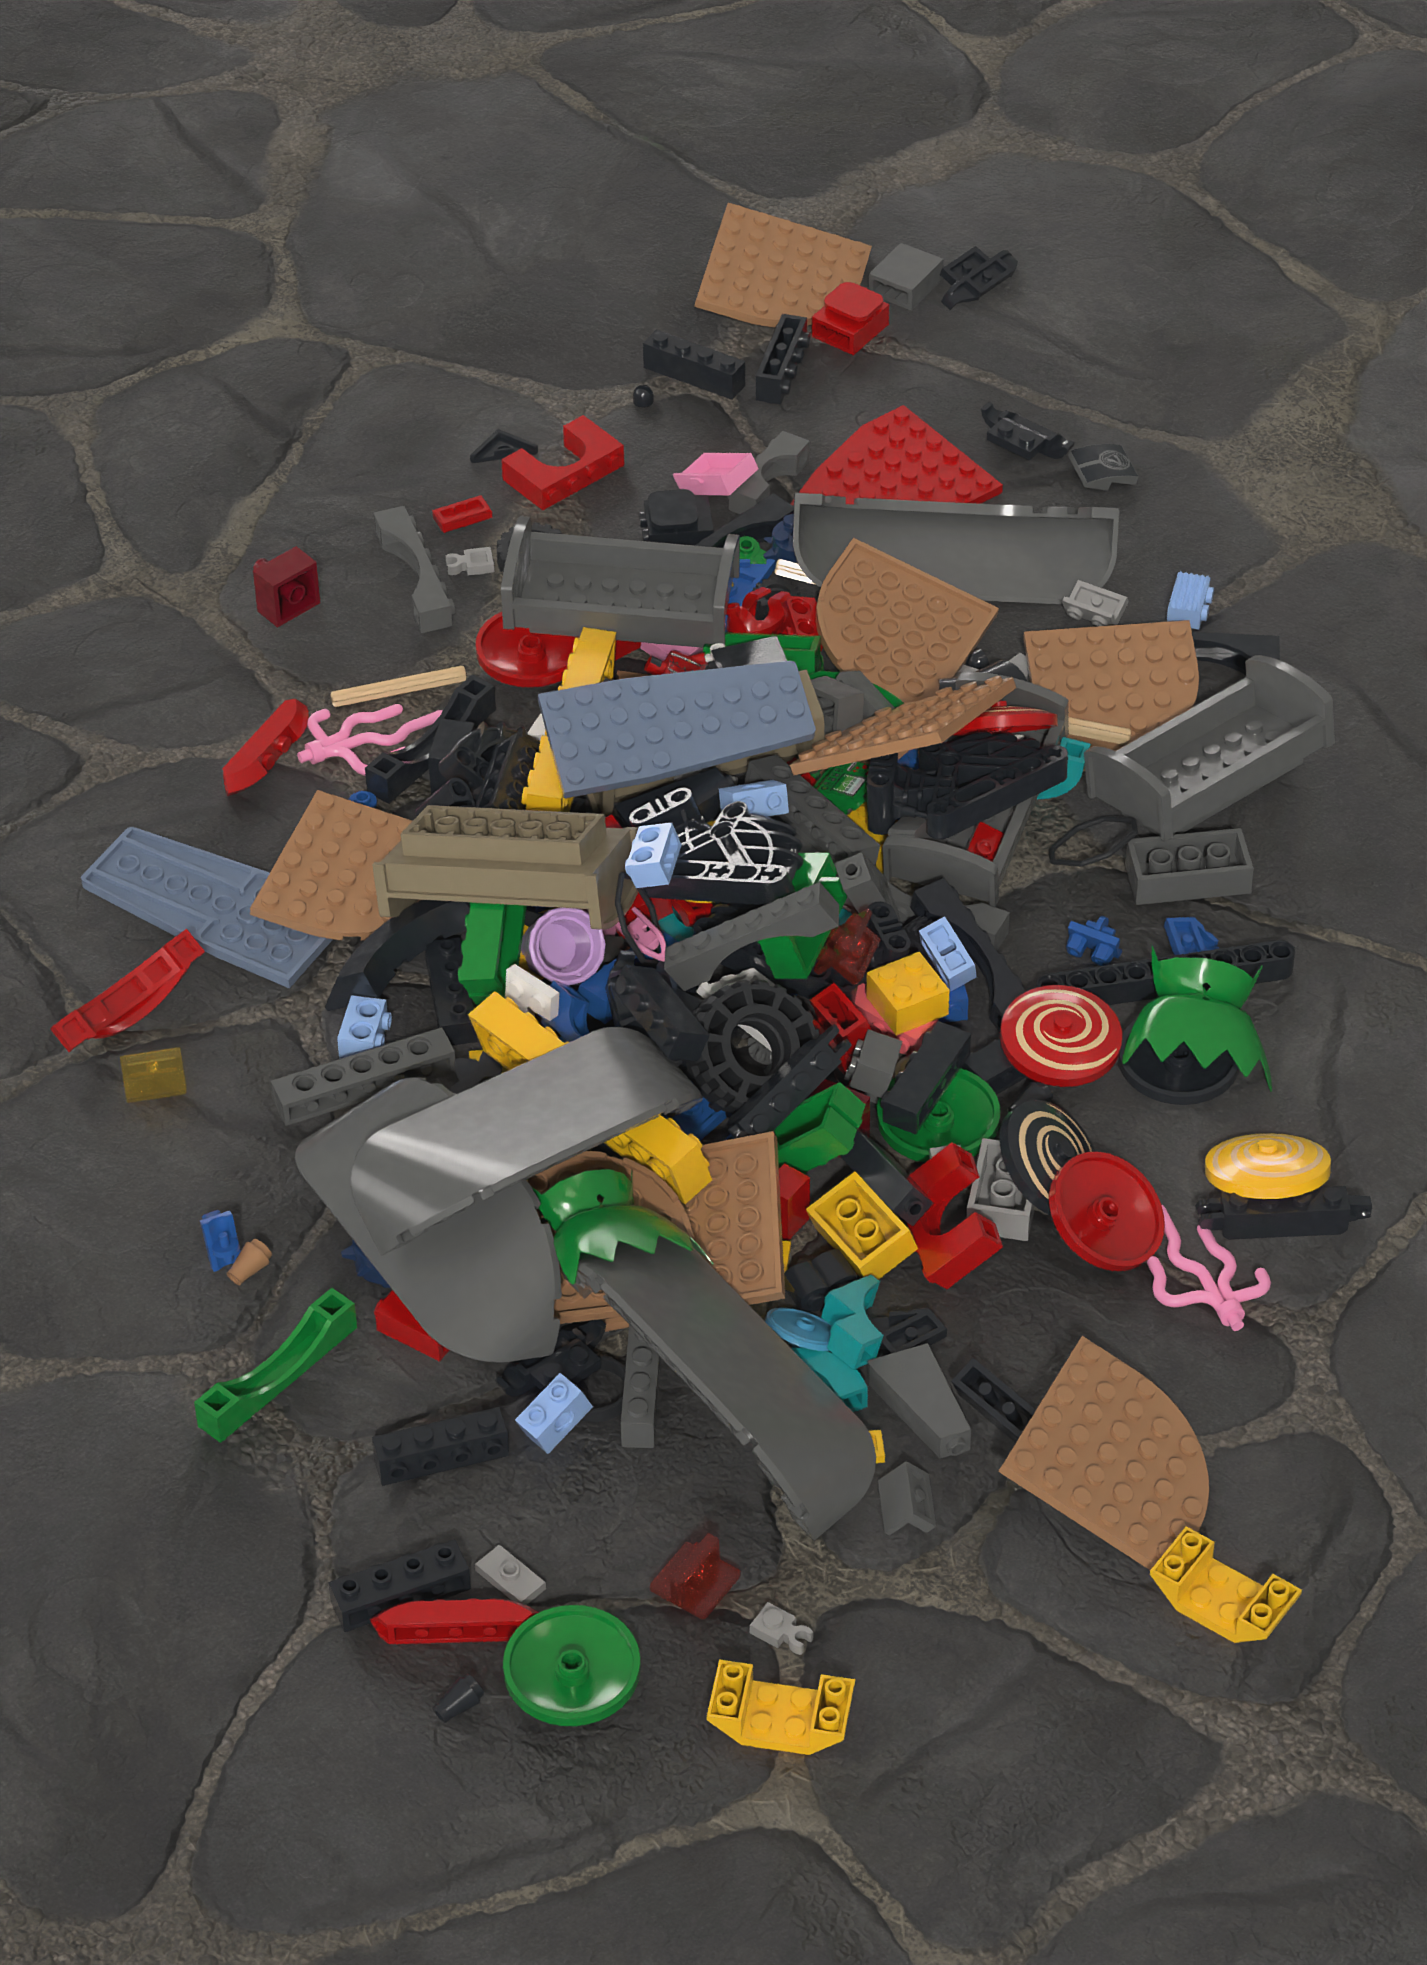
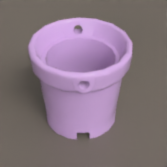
(563, 946)

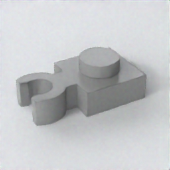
(474, 561)
(779, 1626)

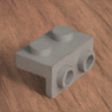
(1095, 604)

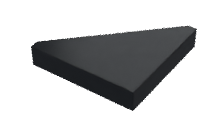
(501, 445)

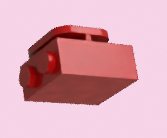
(850, 317)
(835, 1008)

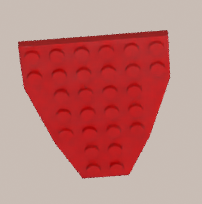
(901, 460)

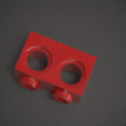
(800, 617)

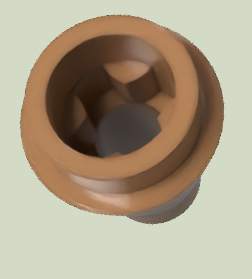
(250, 1260)

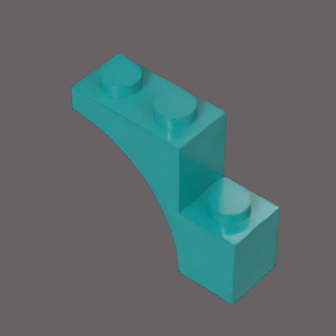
(852, 1333)

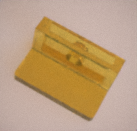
(153, 1075)

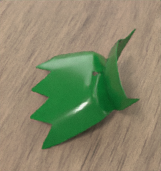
(1201, 1018)
(596, 1227)

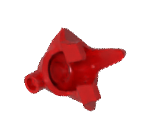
(742, 618)

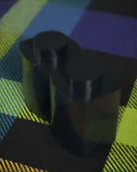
(813, 1280)

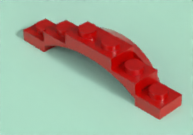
(131, 996)

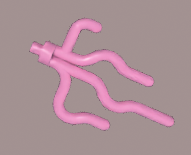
(339, 744)
(1221, 1298)

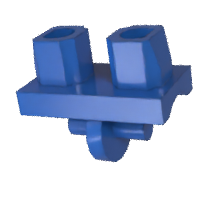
(1094, 936)
(220, 1238)

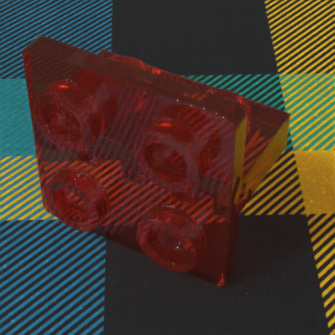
(849, 948)
(696, 1577)

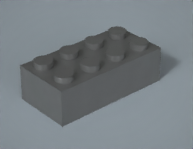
(1189, 866)

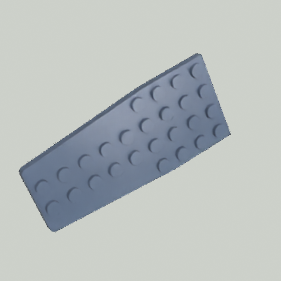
(672, 724)
(205, 894)

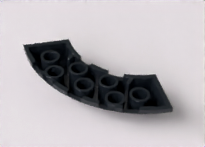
(393, 943)

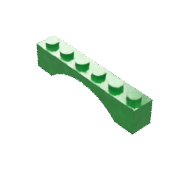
(235, 1401)

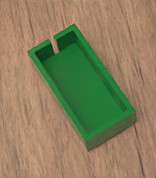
(798, 648)
(490, 948)
(795, 955)
(819, 1129)

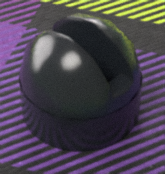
(643, 396)
(977, 659)

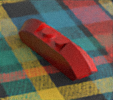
(265, 746)
(451, 1621)

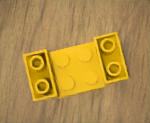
(1218, 1594)
(779, 1714)

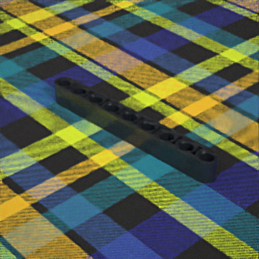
(1135, 979)

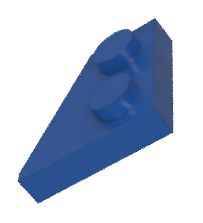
(1188, 936)

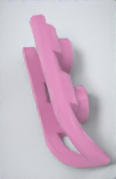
(646, 940)

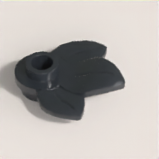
(472, 1072)

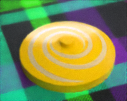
(1268, 1166)

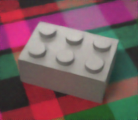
(998, 1197)

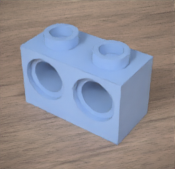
(653, 855)
(947, 954)
(363, 1025)

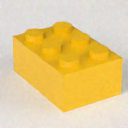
(862, 1227)

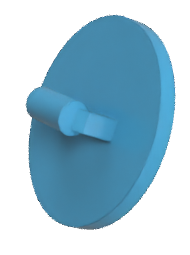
(799, 1328)

